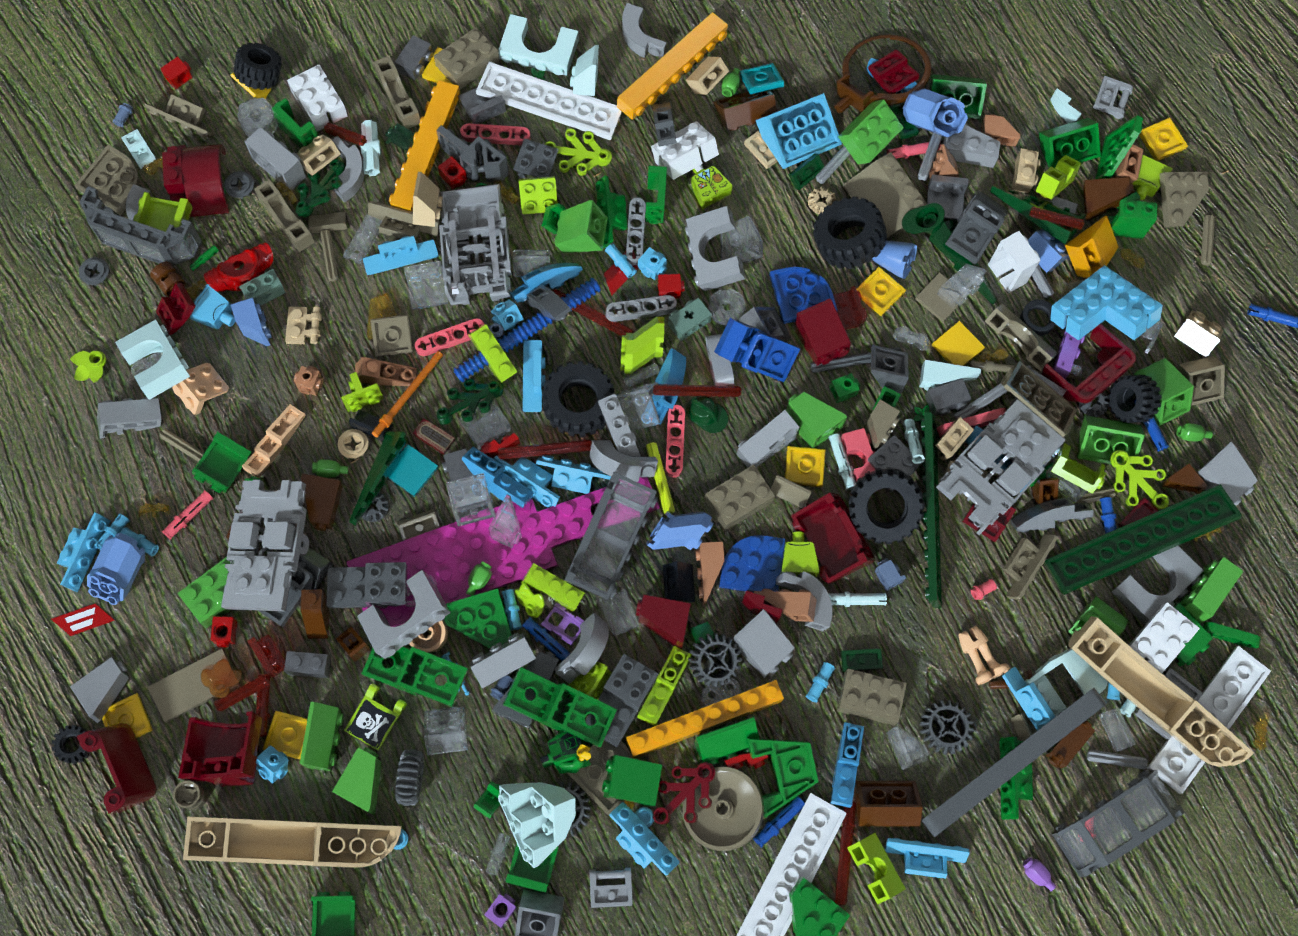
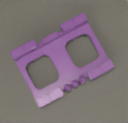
(567, 619)

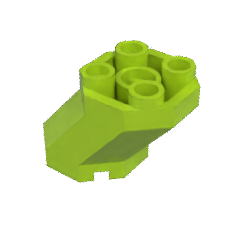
(642, 345)

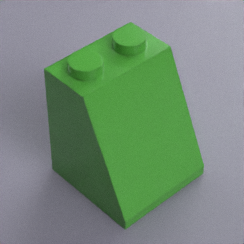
(581, 228)
(1174, 388)
(814, 418)
(361, 780)

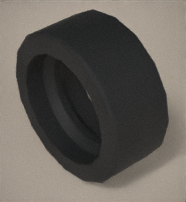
(1042, 305)

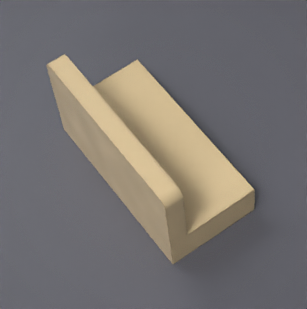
(954, 438)

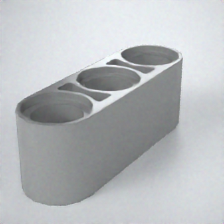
(720, 367)

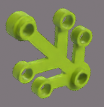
(581, 153)
(1137, 477)

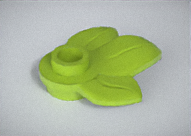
(87, 367)
(532, 603)

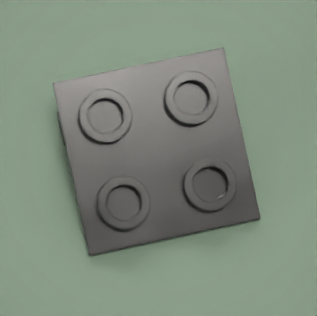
(535, 159)

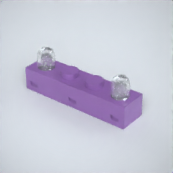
(1067, 353)

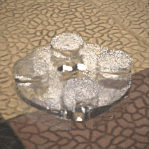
(726, 297)

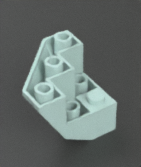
(537, 817)

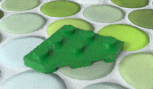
(1116, 147)
(480, 618)
(815, 912)

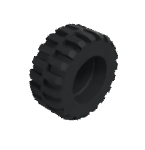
(857, 249)
(569, 377)
(892, 530)

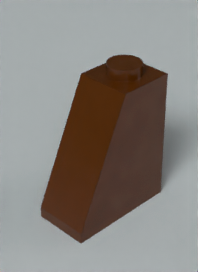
(1104, 195)
(322, 500)
(315, 613)

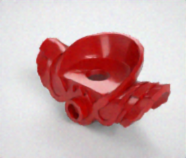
(227, 278)

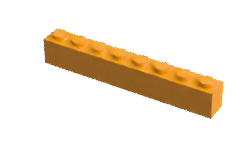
(672, 66)
(426, 144)
(704, 719)

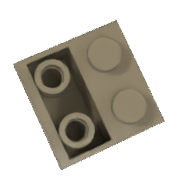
(881, 424)

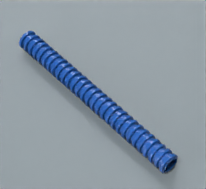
(527, 329)

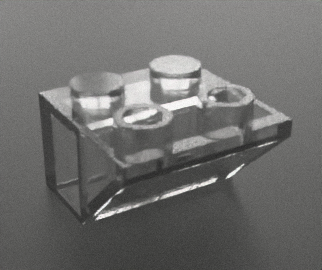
(961, 284)
(486, 426)
(471, 499)
(445, 730)

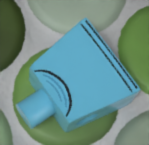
(212, 309)

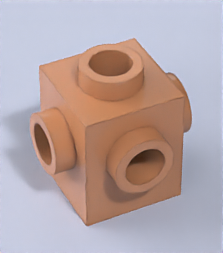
(308, 380)

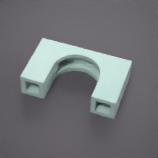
(555, 60)
(167, 371)

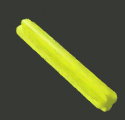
(660, 479)

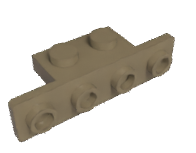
(184, 112)
(398, 222)
(1026, 562)

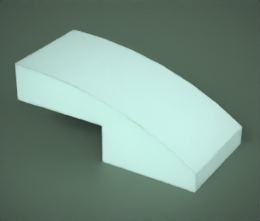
(1061, 104)
(138, 148)

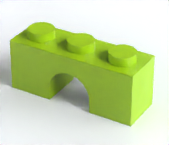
(1058, 178)
(492, 352)
(551, 585)
(886, 879)

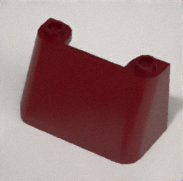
(834, 537)
(125, 763)

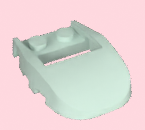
(1081, 672)

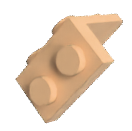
(200, 386)

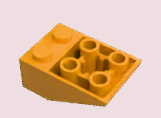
(1092, 248)

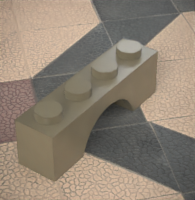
(396, 93)
(284, 217)
(1034, 347)

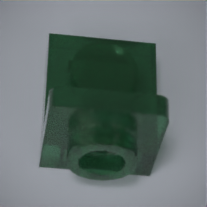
(400, 136)

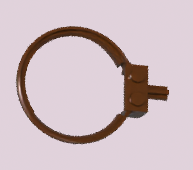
(853, 96)

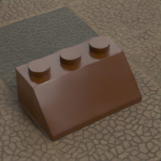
(744, 108)
(888, 803)

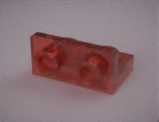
(850, 308)
(268, 655)

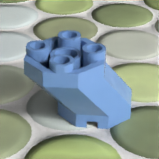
(935, 112)
(680, 530)
(115, 568)

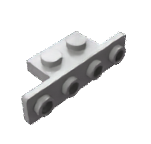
(618, 426)

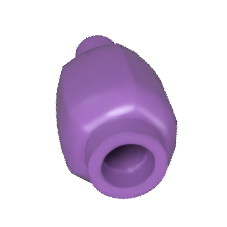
(1038, 873)

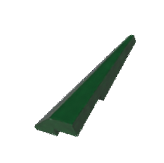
(1024, 205)
(939, 239)
(389, 450)

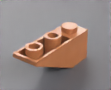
(944, 164)
(384, 373)
(711, 562)
(795, 605)

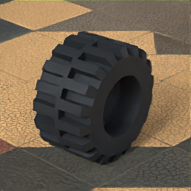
(257, 66)
(1146, 398)

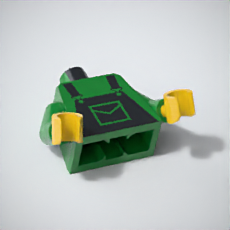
(566, 753)

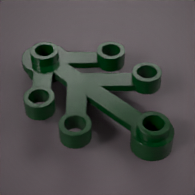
(307, 204)
(490, 391)

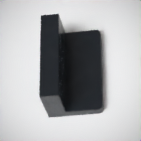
(367, 423)
(679, 582)

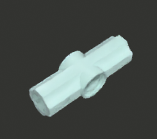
(371, 149)

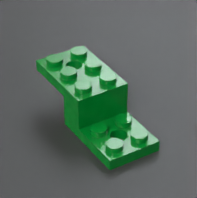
(417, 674)
(559, 707)

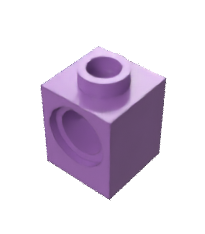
(492, 913)

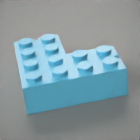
(1106, 298)

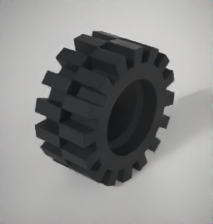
(60, 741)

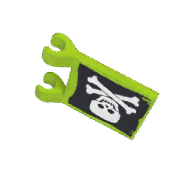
(372, 720)

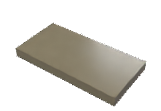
(184, 688)

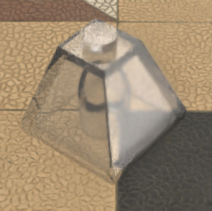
(742, 242)
(505, 524)
(907, 748)

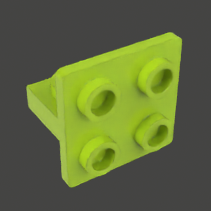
(537, 194)
(361, 396)
(593, 682)

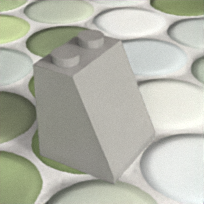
(1230, 471)
(764, 644)

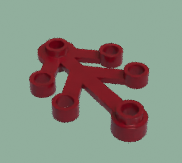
(687, 791)

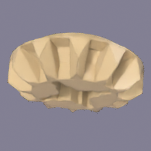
(814, 197)
(346, 439)

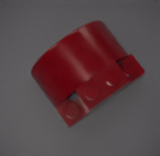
(196, 176)
(221, 751)

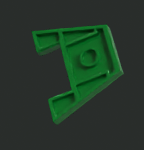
(792, 768)

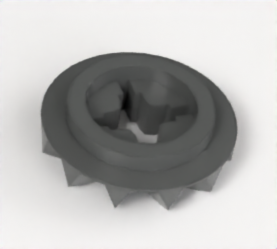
(233, 180)
(91, 265)
(1096, 410)
(382, 506)

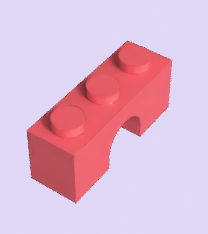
(858, 444)

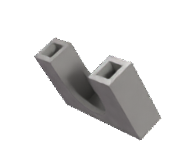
(700, 231)
(1143, 604)
(428, 610)

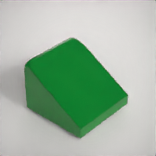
(701, 631)

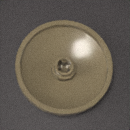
(734, 811)

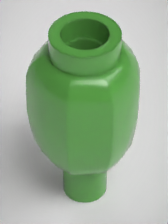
(731, 83)
(1193, 432)
(328, 468)
(478, 577)

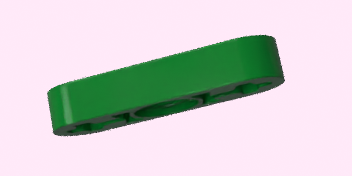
(1232, 635)

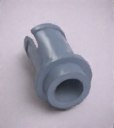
(123, 114)
(497, 330)
(501, 687)

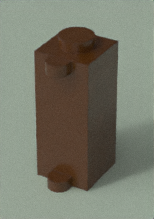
(1069, 746)

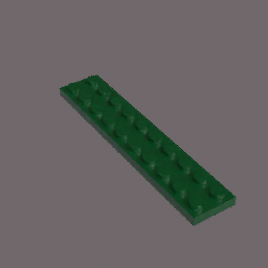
(931, 516)
(1142, 539)

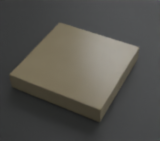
(932, 302)
(391, 335)

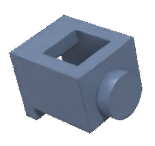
(889, 574)

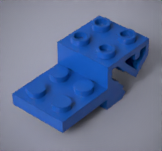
(756, 350)

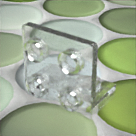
(426, 285)
(639, 406)

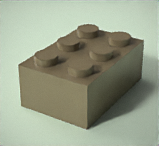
(466, 58)
(739, 497)
(871, 697)

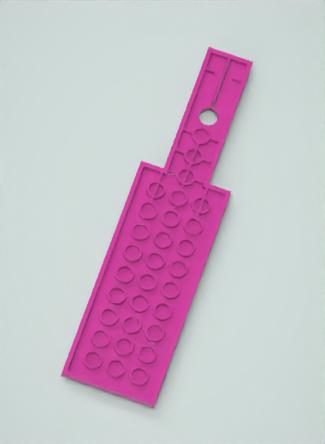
(454, 550)

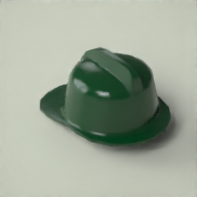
(924, 219)
(707, 414)

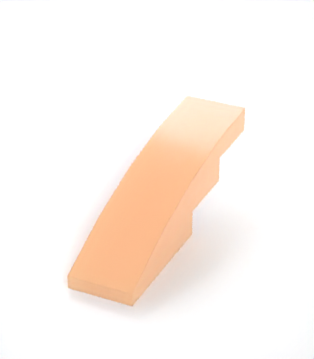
(274, 441)

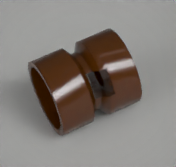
(166, 276)

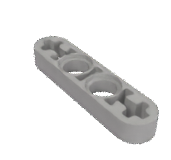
(635, 231)
(639, 304)

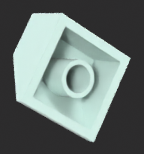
(585, 73)

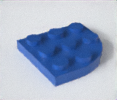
(797, 290)
(753, 564)

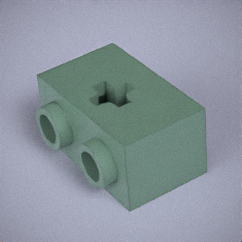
(263, 288)
(685, 327)

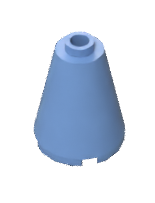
(897, 257)

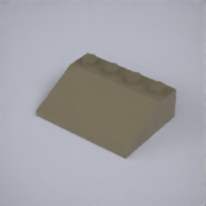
(889, 189)
(1039, 397)

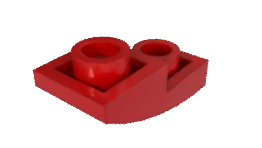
(491, 448)
(737, 761)

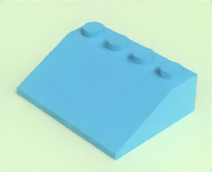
(800, 131)

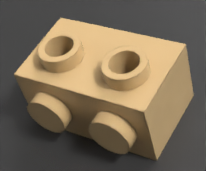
(707, 75)
(318, 154)
(1025, 170)

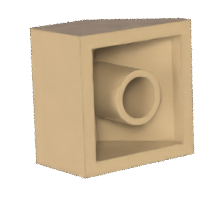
(426, 201)

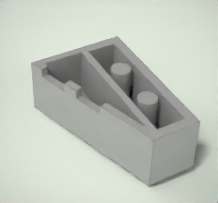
(973, 147)
(127, 415)
(768, 440)

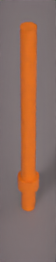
(387, 419)

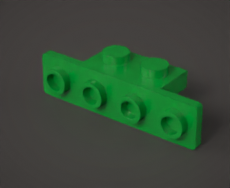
(613, 207)
(1018, 787)

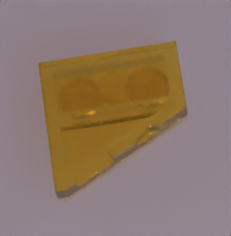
(379, 308)

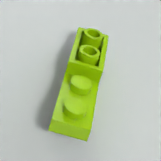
(664, 686)

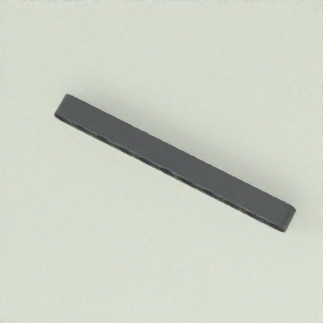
(1013, 762)

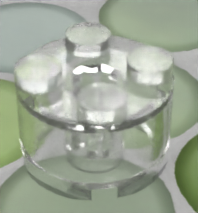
(256, 114)

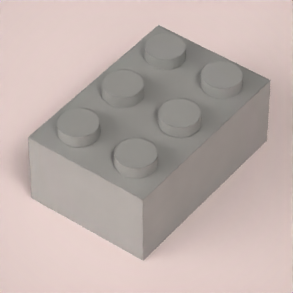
(275, 158)
(502, 659)

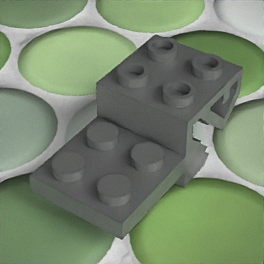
(468, 156)
(976, 226)
(309, 575)
(367, 586)
(626, 692)

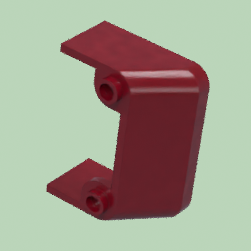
(1114, 361)

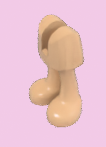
(980, 643)

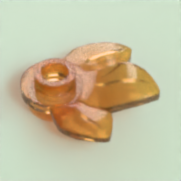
(222, 676)

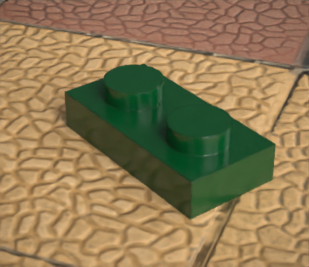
(909, 130)
(806, 171)
(862, 660)

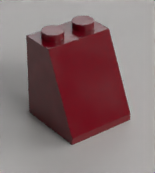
(822, 333)
(664, 618)

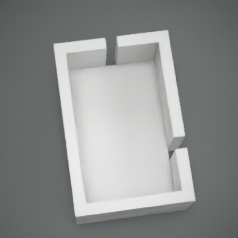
(317, 97)
(685, 154)
(1014, 254)
(1163, 637)

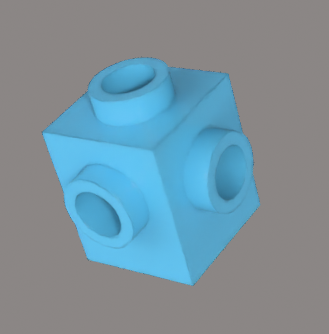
(652, 263)
(506, 314)
(272, 764)

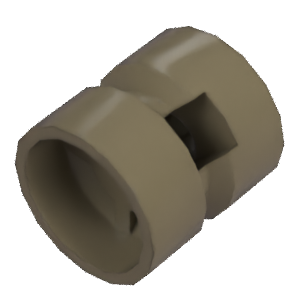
(189, 795)

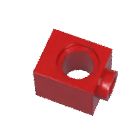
(176, 72)
(452, 166)
(670, 285)
(220, 623)

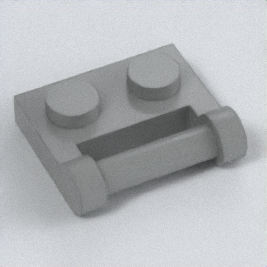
(1107, 95)
(610, 894)

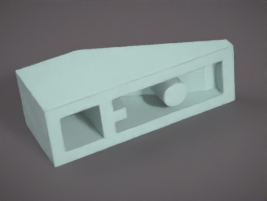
(938, 373)

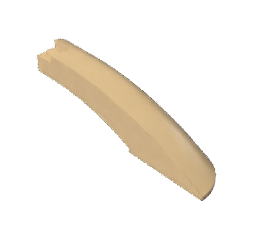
(1157, 695)
(288, 842)

